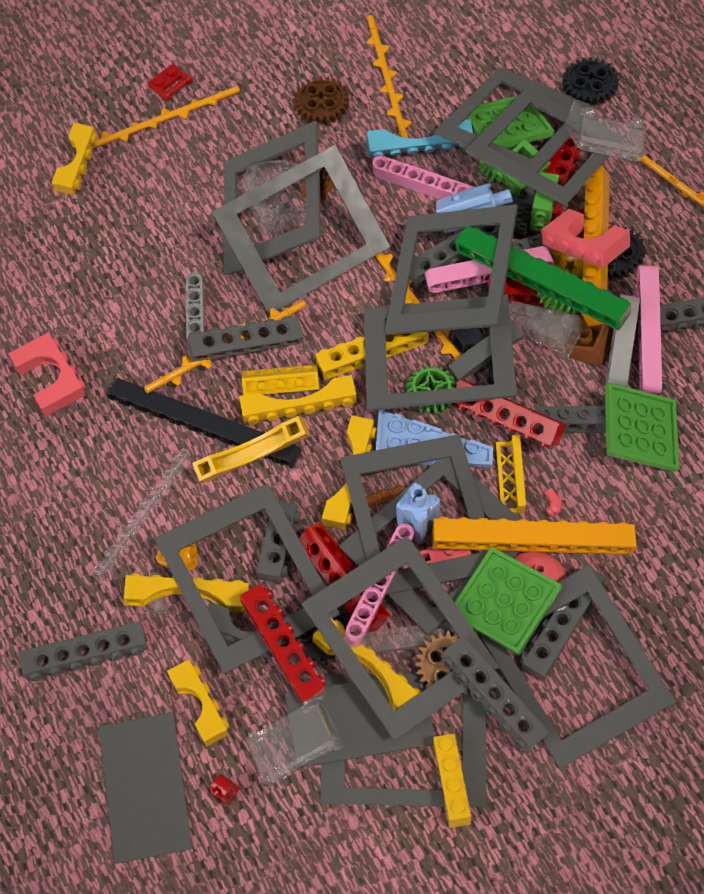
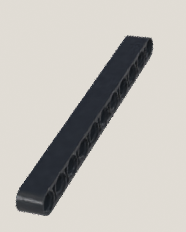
(194, 418)

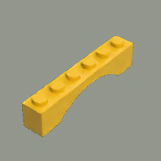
(336, 393)
(255, 449)
(338, 508)
(143, 590)
(395, 685)

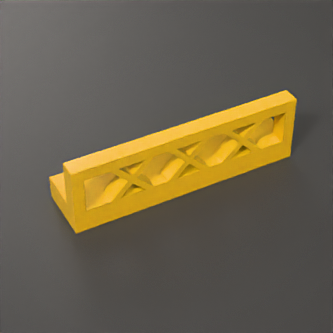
(280, 380)
(518, 479)

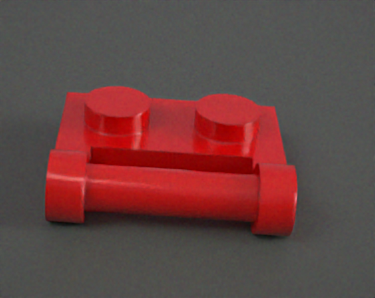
(168, 78)

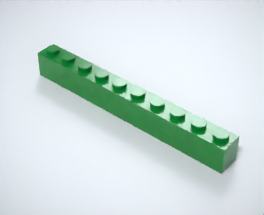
(547, 279)

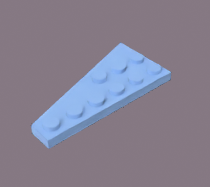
(397, 431)

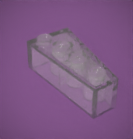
(546, 326)

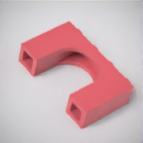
(598, 251)
(45, 351)

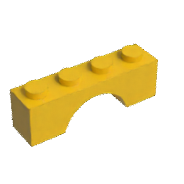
(68, 178)
(209, 724)
(452, 781)

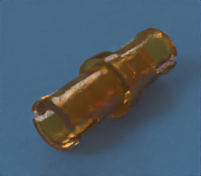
(383, 496)

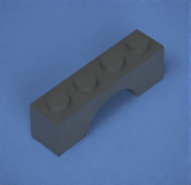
(229, 632)

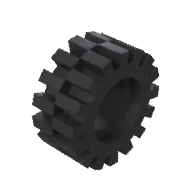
(523, 219)

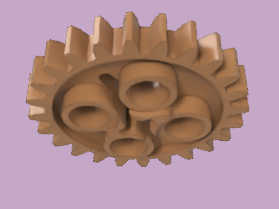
(429, 668)

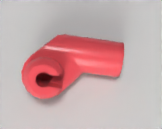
(555, 503)

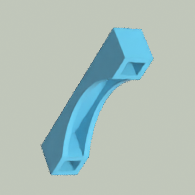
(385, 143)

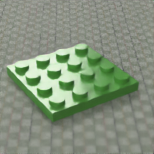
(528, 125)
(641, 427)
(506, 600)

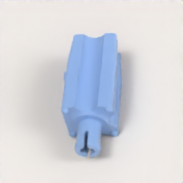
(473, 199)
(418, 511)

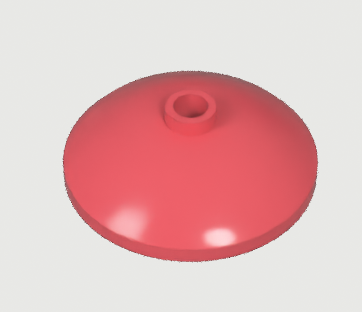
(546, 563)

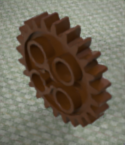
(321, 100)

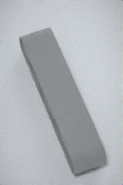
(195, 306)
(622, 346)

